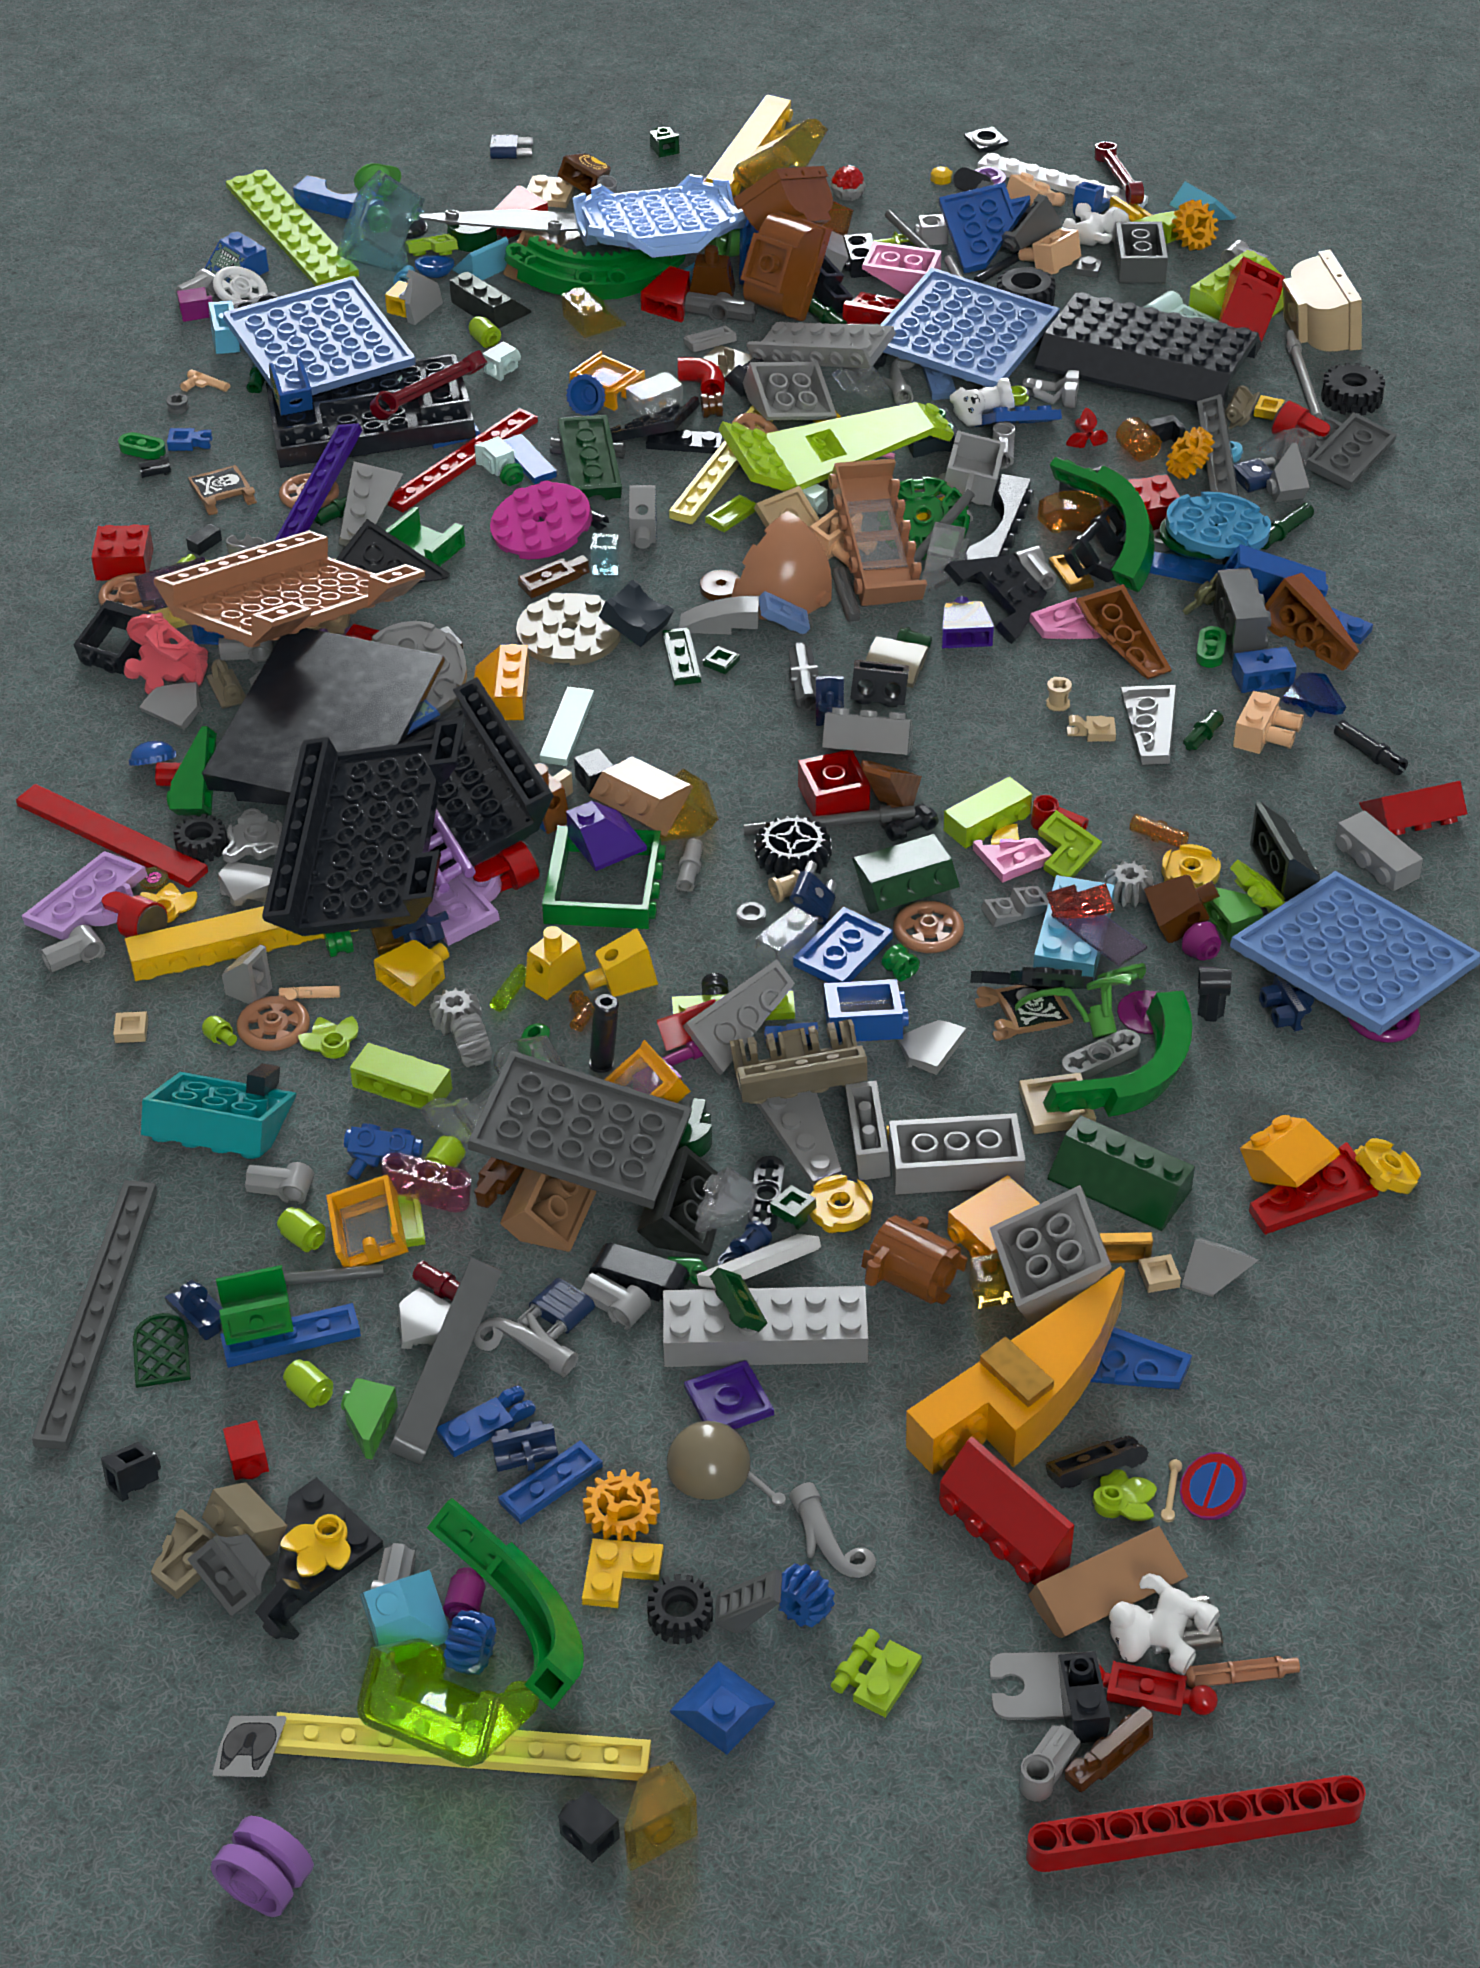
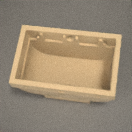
(1323, 305)

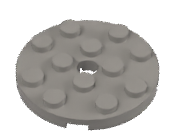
(428, 638)

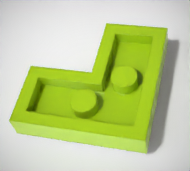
(439, 244)
(1073, 843)

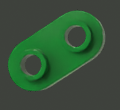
(142, 445)
(1211, 646)

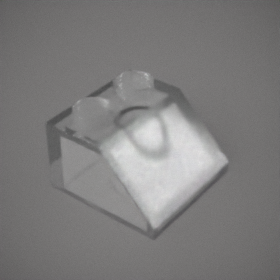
(945, 546)

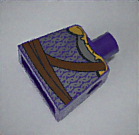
(966, 624)

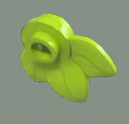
(330, 1039)
(1124, 1496)

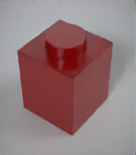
(246, 1450)

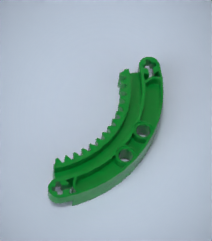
(603, 276)

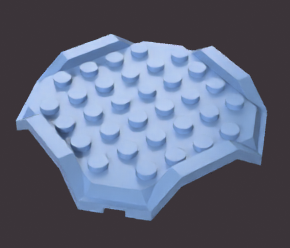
(659, 220)

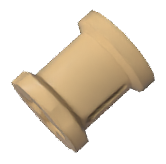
(1058, 693)
(782, 886)

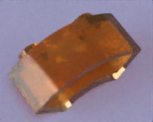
(1070, 510)

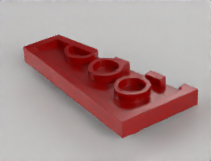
(1330, 1189)

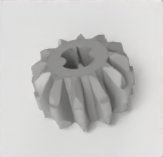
(1129, 882)
(451, 1006)
(471, 1040)

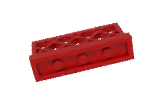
(868, 312)

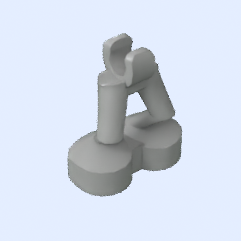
(1069, 389)

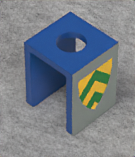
(284, 398)

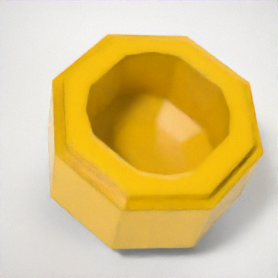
(941, 175)

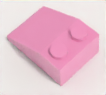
(900, 264)

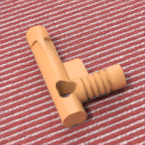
(202, 380)
(310, 992)

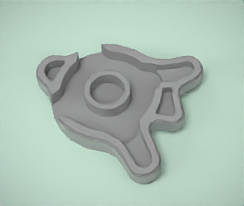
(252, 836)

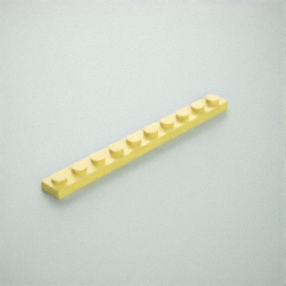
(519, 1753)

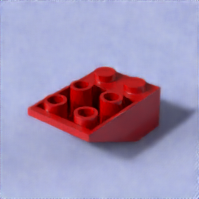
(1251, 296)

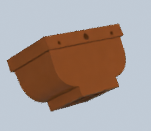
(790, 190)
(785, 264)

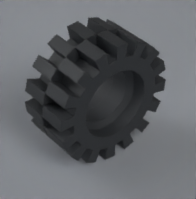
(201, 827)
(684, 1626)

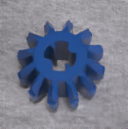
(805, 1595)
(470, 1642)

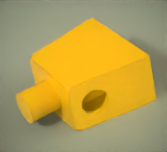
(553, 963)
(623, 966)
(412, 970)

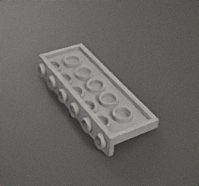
(823, 343)

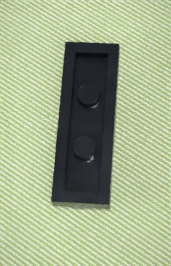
(685, 441)

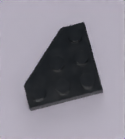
(305, 1508)

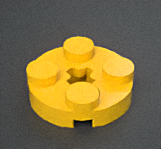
(1197, 856)
(1387, 1167)
(841, 1218)

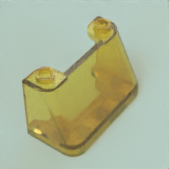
(785, 149)

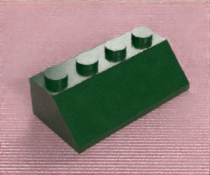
(1122, 1173)

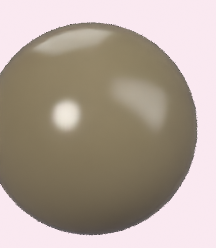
(708, 1460)

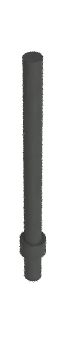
(884, 814)

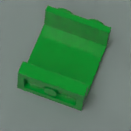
(431, 544)
(254, 1305)

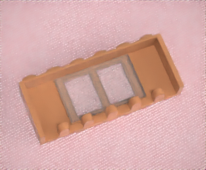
(876, 532)

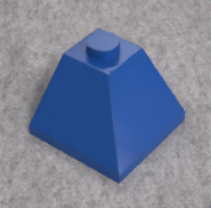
(722, 1707)

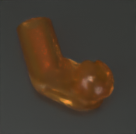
(582, 1008)

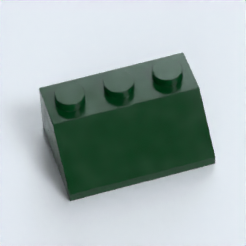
(905, 873)

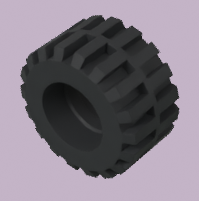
(1029, 283)

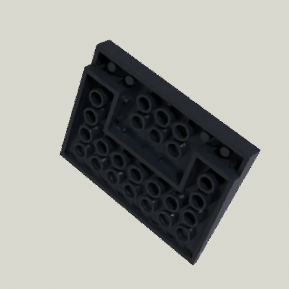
(427, 420)
(316, 689)

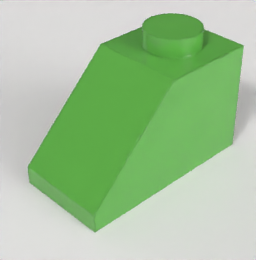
(1232, 912)
(369, 1412)

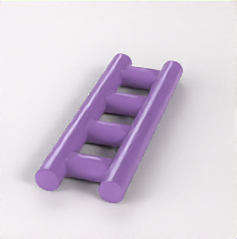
(452, 851)

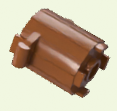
(913, 1259)

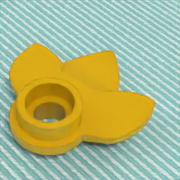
(173, 900)
(316, 1548)

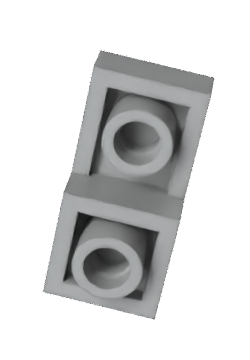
(1021, 904)

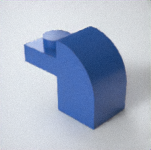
(1092, 195)

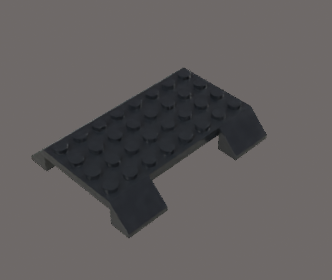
(1145, 349)
(495, 789)
(360, 835)

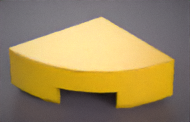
(1006, 832)

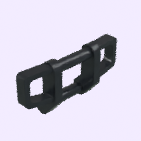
(1109, 540)

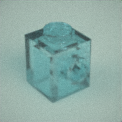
(605, 554)

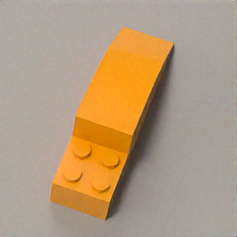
(979, 1406)

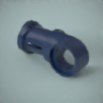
(747, 1242)

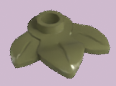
(1204, 594)

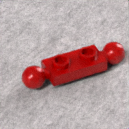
(1156, 1690)

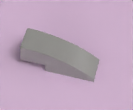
(722, 615)

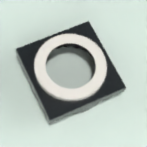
(986, 145)

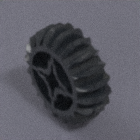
(791, 845)

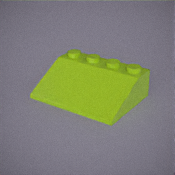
(1209, 292)

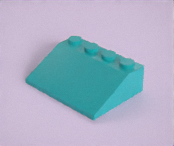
(214, 1115)

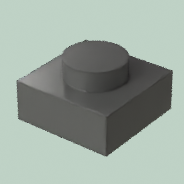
(1088, 266)

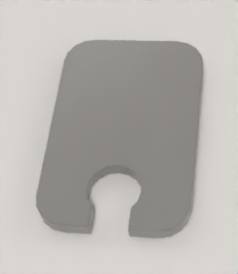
(1041, 1685)

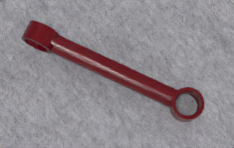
(1107, 153)
(468, 366)

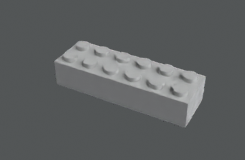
(801, 1328)

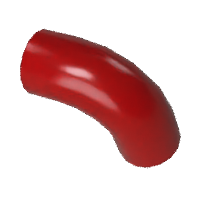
(703, 372)

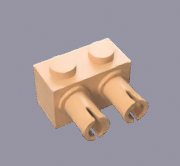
(1025, 185)
(1053, 251)
(831, 537)
(1258, 724)

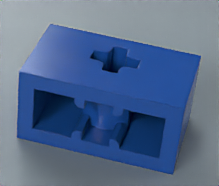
(1264, 669)

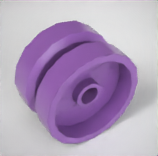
(262, 1865)

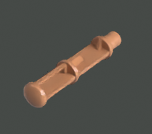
(1241, 1671)

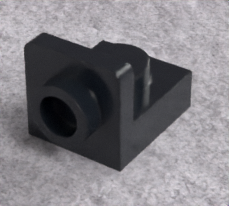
(1167, 428)
(280, 1606)

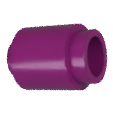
(464, 1592)

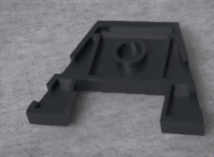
(1008, 583)
(1034, 977)

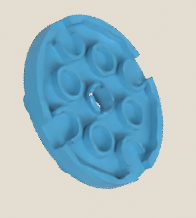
(1238, 520)

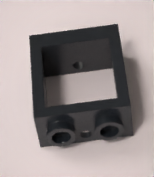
(108, 616)

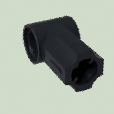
(737, 375)
(1213, 988)

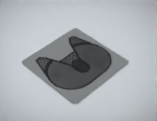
(248, 1745)

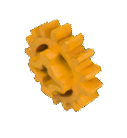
(1195, 225)
(1190, 453)
(622, 1503)

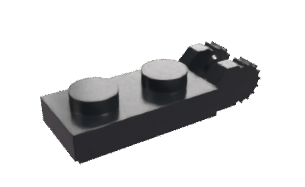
(1096, 1461)

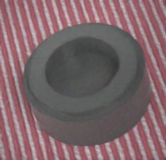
(751, 915)

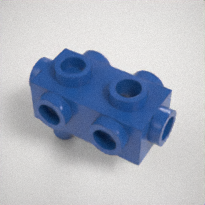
(371, 1145)

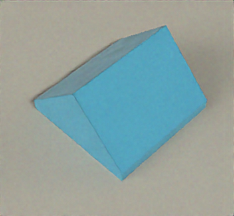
(485, 261)

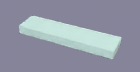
(566, 726)

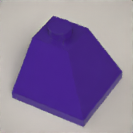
(602, 834)

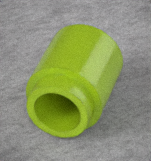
(484, 331)
(447, 1151)
(301, 1229)
(308, 1383)

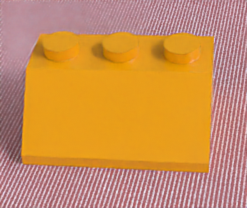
(505, 679)

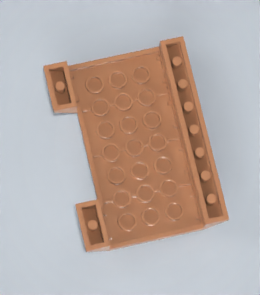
(277, 589)

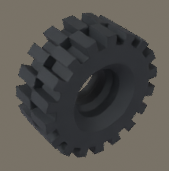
(1353, 389)

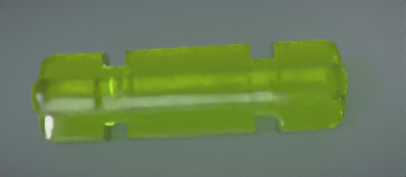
(509, 988)

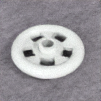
(240, 286)

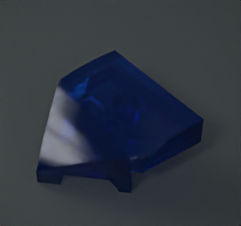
(1313, 694)

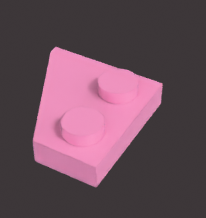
(1062, 622)
(1012, 856)

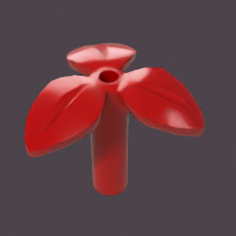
(1085, 425)

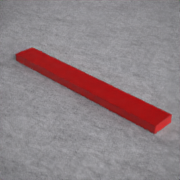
(457, 461)
(111, 835)

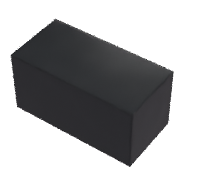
(204, 539)
(262, 1079)

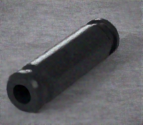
(603, 1033)

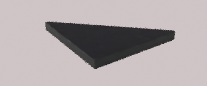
(663, 421)
(380, 551)

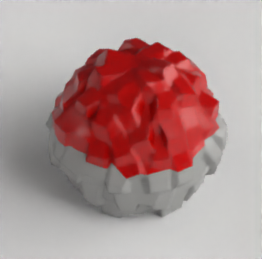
(848, 183)

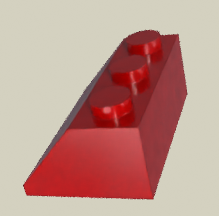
(1418, 807)

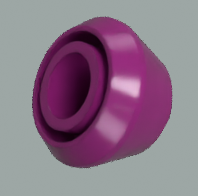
(1201, 941)

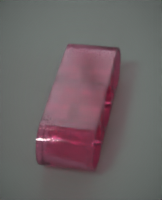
(428, 1181)

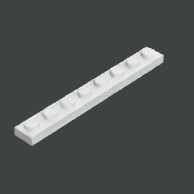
(1055, 179)

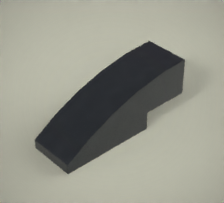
(829, 287)

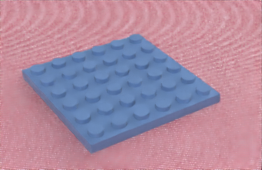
(329, 327)
(966, 327)
(1356, 952)

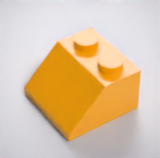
(1287, 1152)

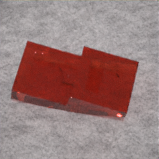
(1087, 903)

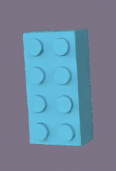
(1061, 947)

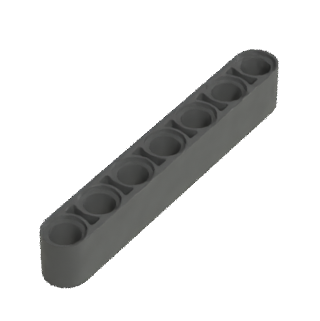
(445, 1361)

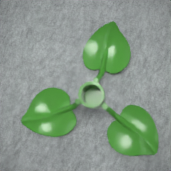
(1100, 1015)

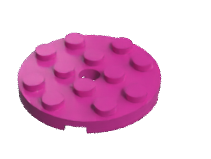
(565, 516)

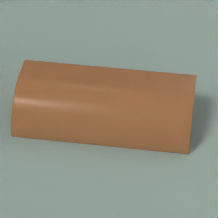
(1097, 1584)

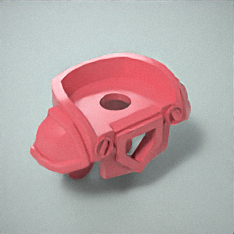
(160, 657)

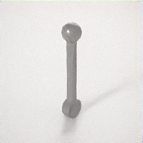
(778, 1499)

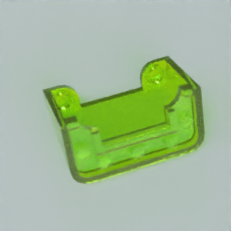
(413, 1703)

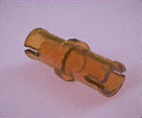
(1158, 831)

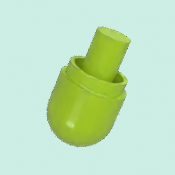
(217, 1027)

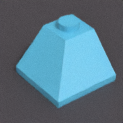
(1189, 192)
(406, 1611)

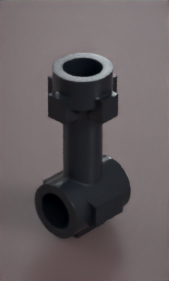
(923, 817)

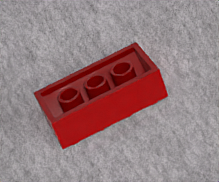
(1006, 1514)

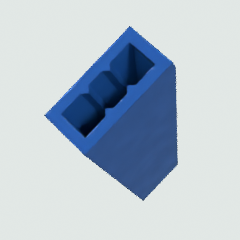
(1271, 569)

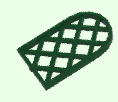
(167, 1378)

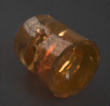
(1138, 439)

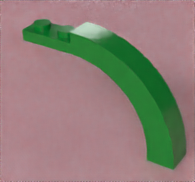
(1139, 546)
(1126, 1093)
(528, 1593)

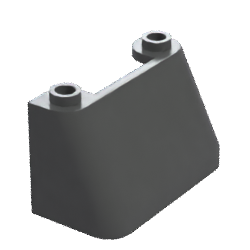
(1036, 223)

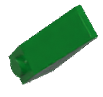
(188, 788)

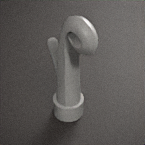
(901, 391)
(536, 1340)
(818, 1531)

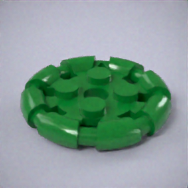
(928, 503)

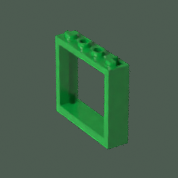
(601, 913)

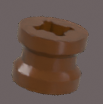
(711, 405)

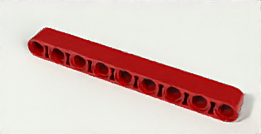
(1208, 1811)

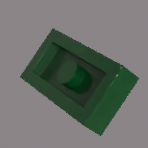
(738, 1300)

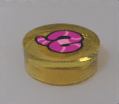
(155, 880)

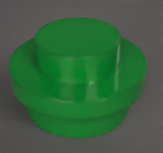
(511, 474)

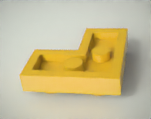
(616, 1560)

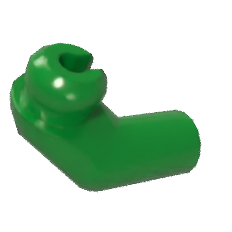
(693, 1265)

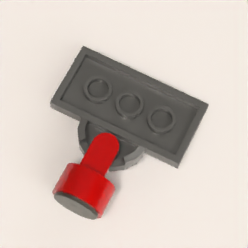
(1341, 450)

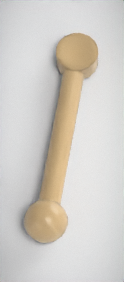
(1168, 1514)

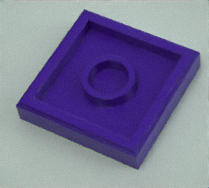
(730, 1396)

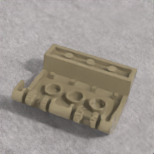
(798, 1068)

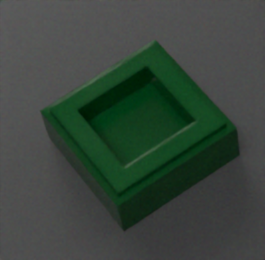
(721, 660)

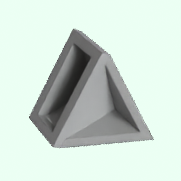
(1214, 1266)

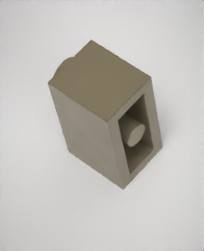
(242, 1511)

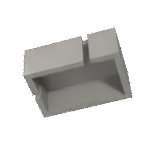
(975, 466)

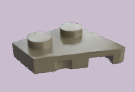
(172, 1568)

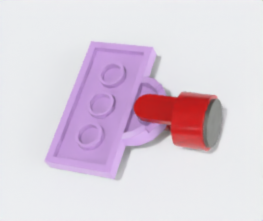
(99, 897)
(470, 898)

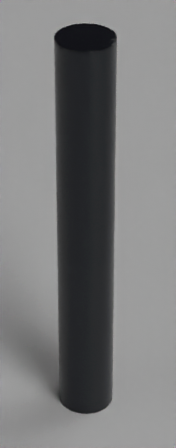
(997, 268)

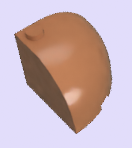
(788, 565)

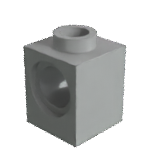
(932, 229)

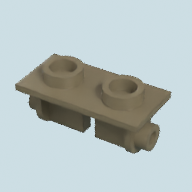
(1241, 406)
(225, 685)

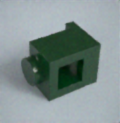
(662, 136)

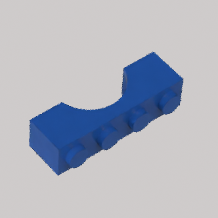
(313, 195)

